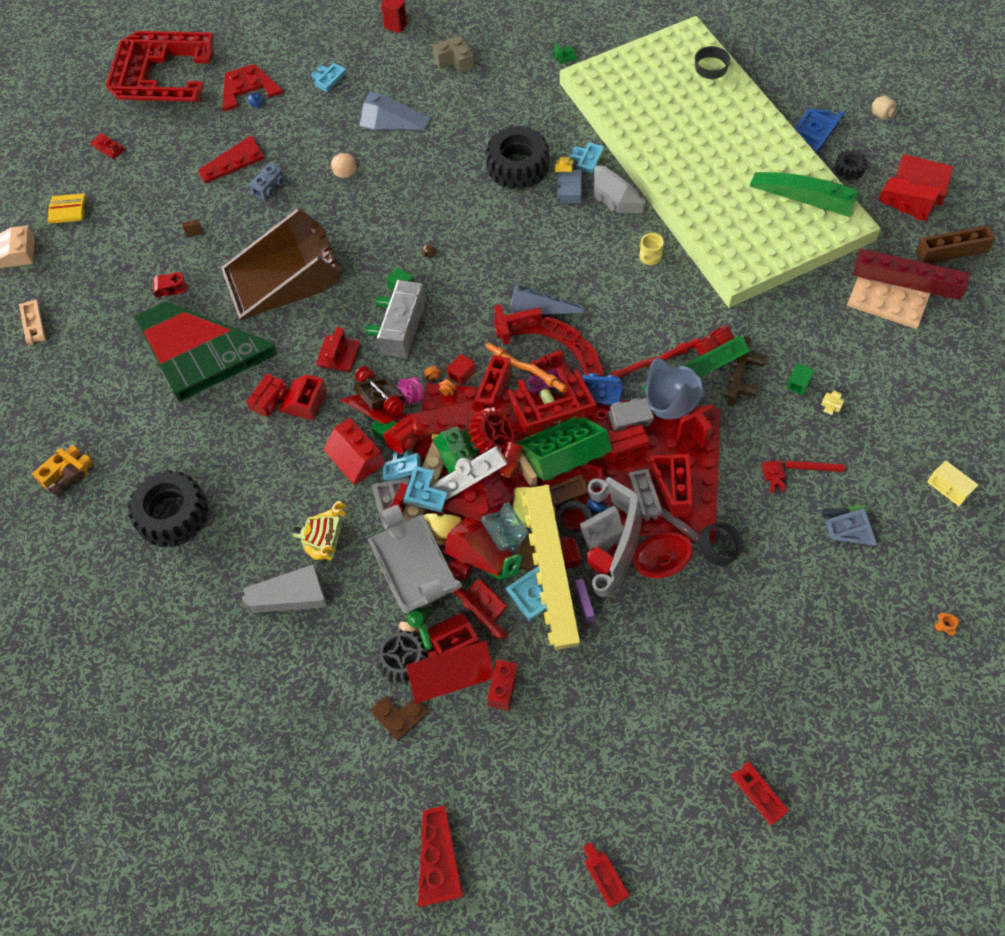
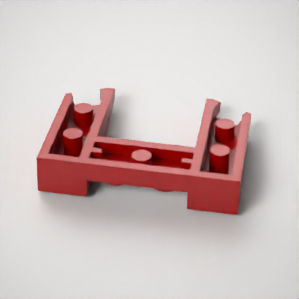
(533, 417)

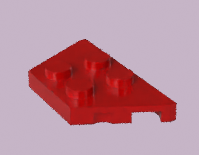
(473, 502)

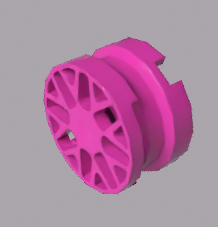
(412, 390)

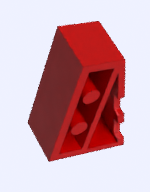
(674, 481)

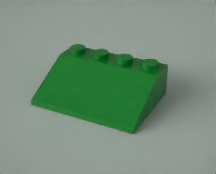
(565, 447)

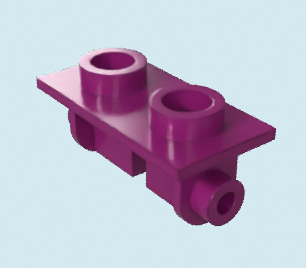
(538, 383)

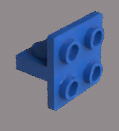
(604, 389)

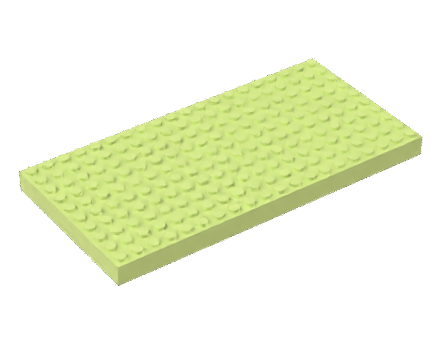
(694, 154)

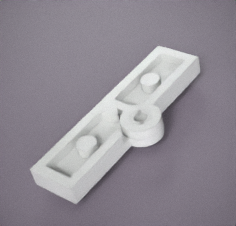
(470, 472)

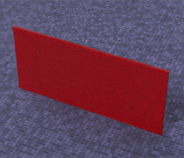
(450, 671)

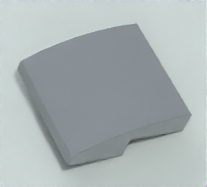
(603, 529)

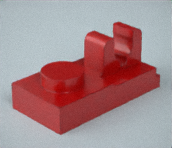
(107, 146)

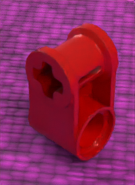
(168, 284)

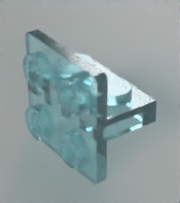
(505, 528)

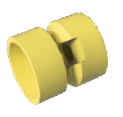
(651, 248)

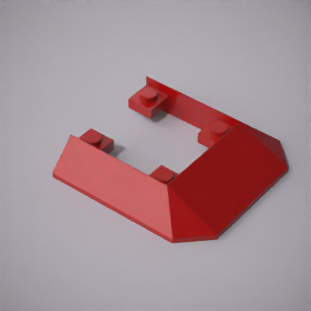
(135, 56)

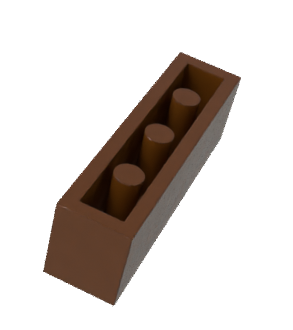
(955, 244)

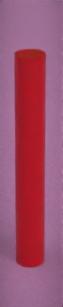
(815, 466)

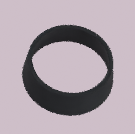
(716, 52)
(707, 549)

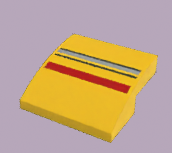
(66, 208)

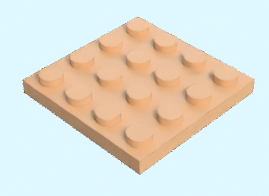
(889, 301)

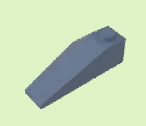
(386, 113)
(528, 299)

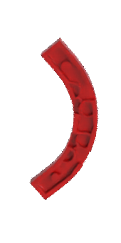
(569, 337)

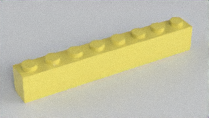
(551, 568)

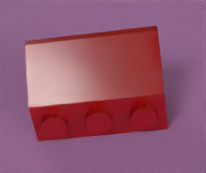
(353, 452)

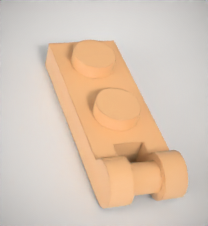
(32, 322)

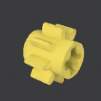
(832, 402)

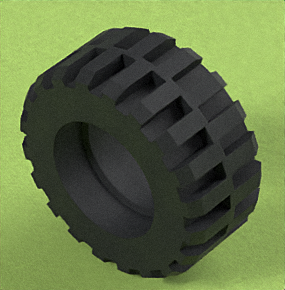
(517, 141)
(180, 525)

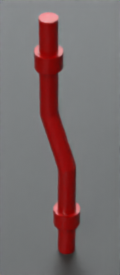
(681, 349)

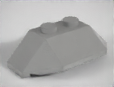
(616, 192)

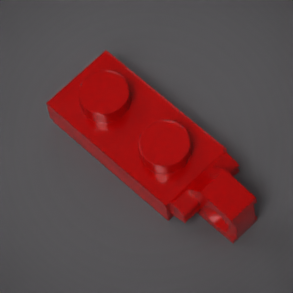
(604, 876)

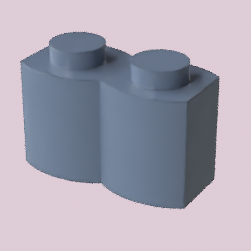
(570, 187)

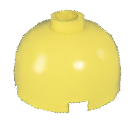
(441, 526)

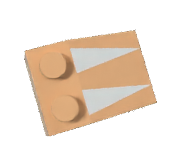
(16, 246)

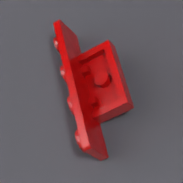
(485, 605)

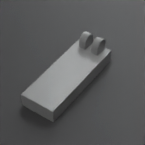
(646, 494)

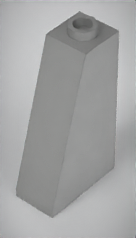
(286, 592)

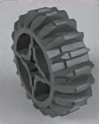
(393, 655)

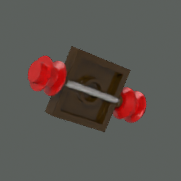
(378, 391)

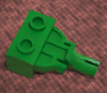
(454, 445)

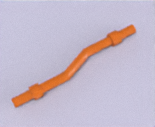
(549, 379)

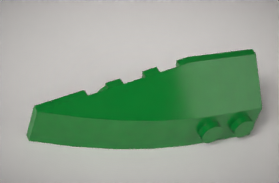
(808, 190)

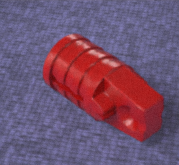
(512, 455)

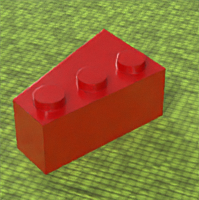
(910, 197)

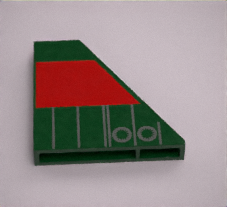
(197, 349)

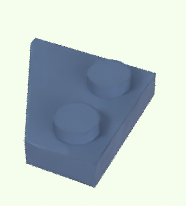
(851, 527)

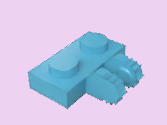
(328, 76)
(588, 157)
(401, 466)

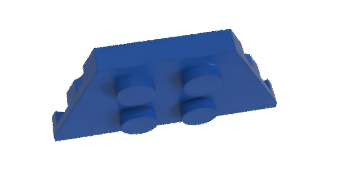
(817, 127)

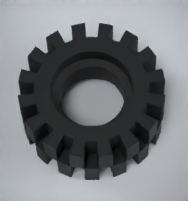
(850, 157)

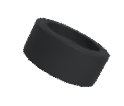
(559, 517)

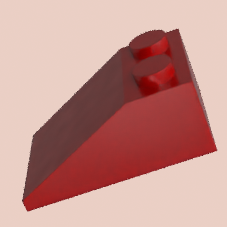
(474, 545)

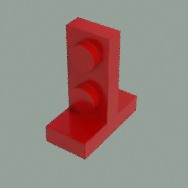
(515, 321)

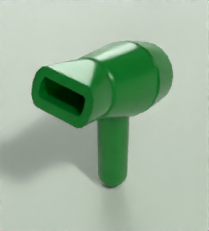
(417, 618)

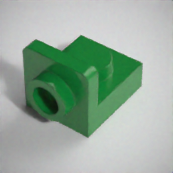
(564, 54)

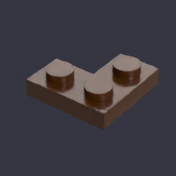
(397, 721)

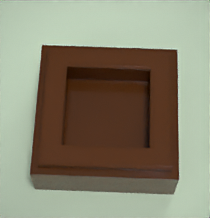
(192, 228)

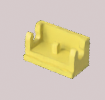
(952, 483)

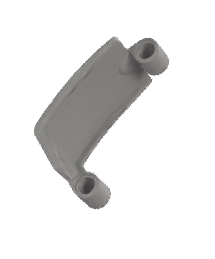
(628, 503)
(411, 560)

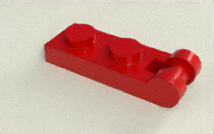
(760, 794)

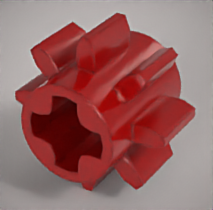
(459, 569)

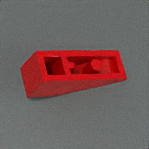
(494, 380)

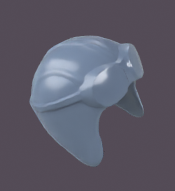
(673, 390)

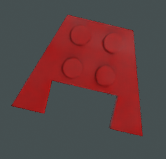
(244, 81)

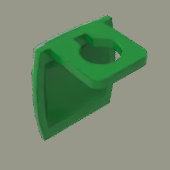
(509, 568)

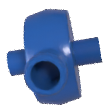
(255, 99)
(597, 506)

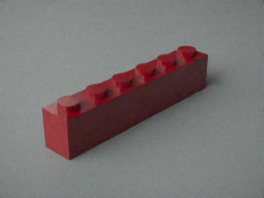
(911, 274)

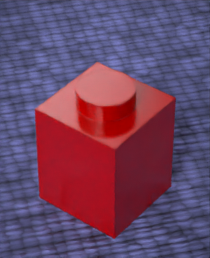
(461, 369)

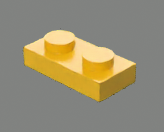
(564, 164)

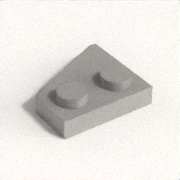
(385, 492)

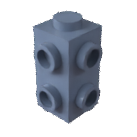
(267, 181)

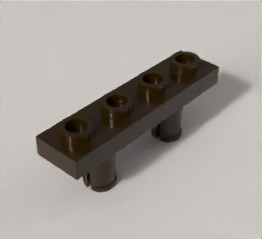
(738, 386)

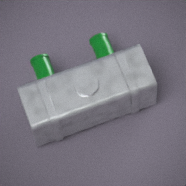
(400, 320)

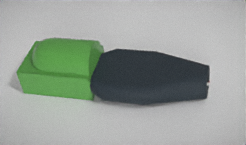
(829, 512)

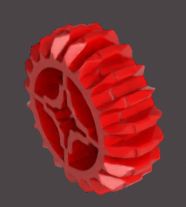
(491, 429)

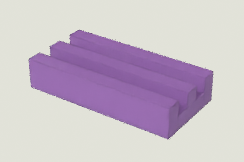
(584, 601)

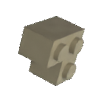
(453, 52)

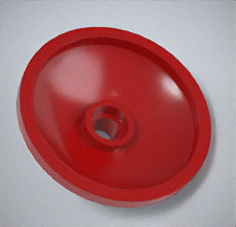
(662, 555)

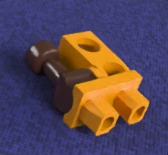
(65, 465)

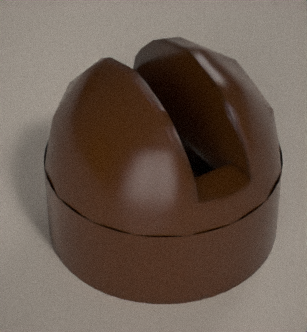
(428, 249)

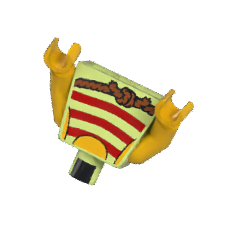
(321, 533)

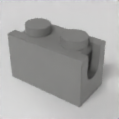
(634, 412)

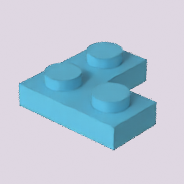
(420, 494)

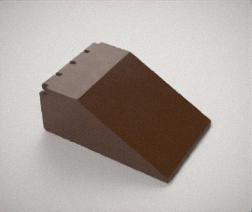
(282, 266)

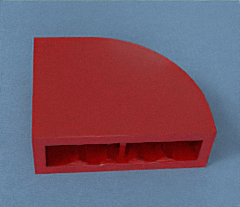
(925, 171)

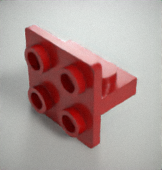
(338, 351)
(698, 426)

